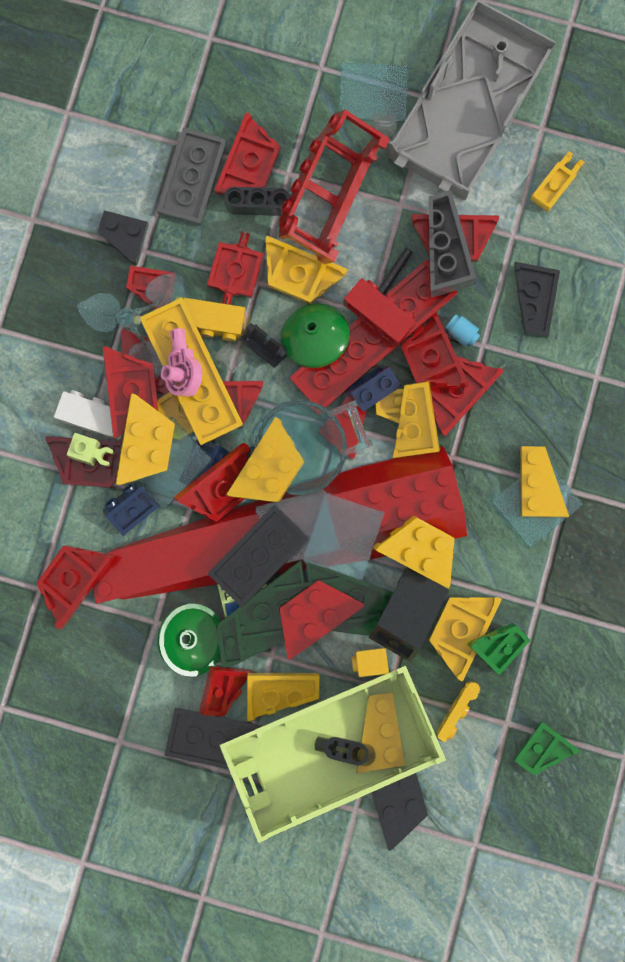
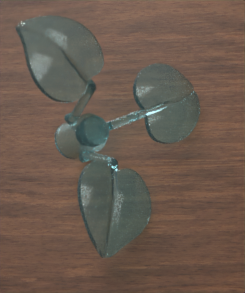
(103, 310)

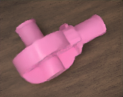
(182, 367)

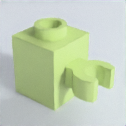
(87, 450)

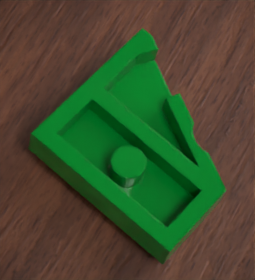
(500, 646)
(543, 750)

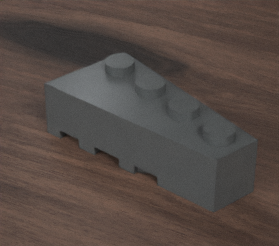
(449, 255)

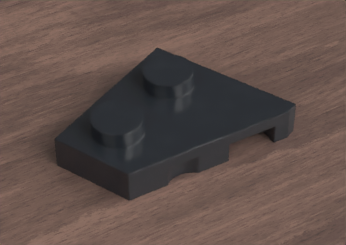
(124, 234)

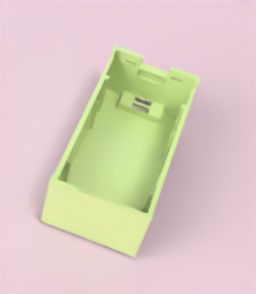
(308, 783)

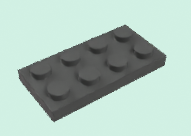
(191, 176)

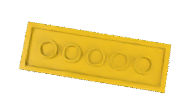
(211, 408)

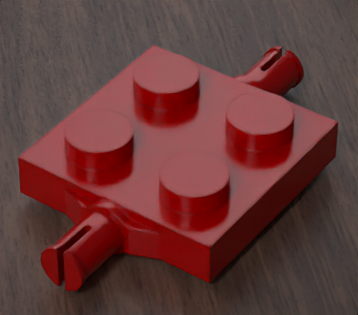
(235, 269)

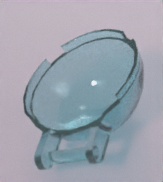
(318, 440)

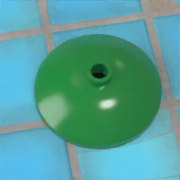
(317, 346)
(202, 645)

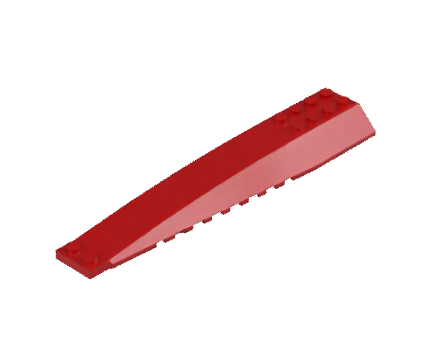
(183, 556)

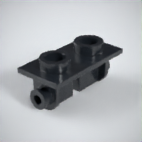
(270, 350)

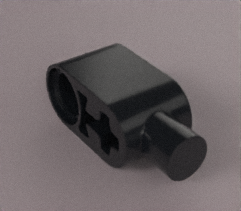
(329, 746)

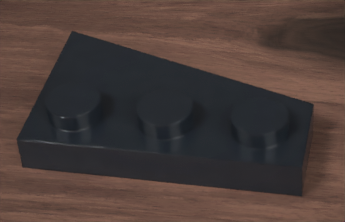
(536, 297)

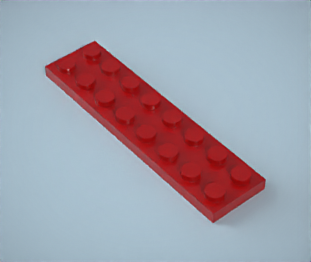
(366, 345)

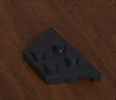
(399, 809)

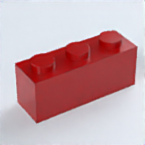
(379, 312)

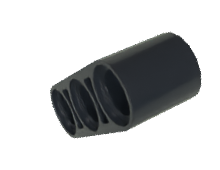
(248, 194)

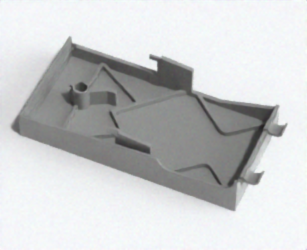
(470, 99)

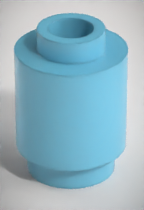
(462, 331)

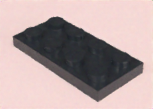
(258, 556)
(200, 736)

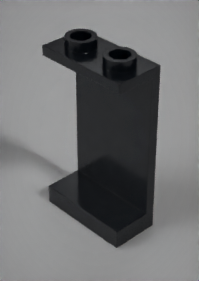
(409, 615)

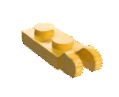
(556, 183)
(458, 710)

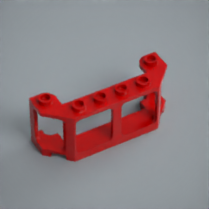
(340, 204)

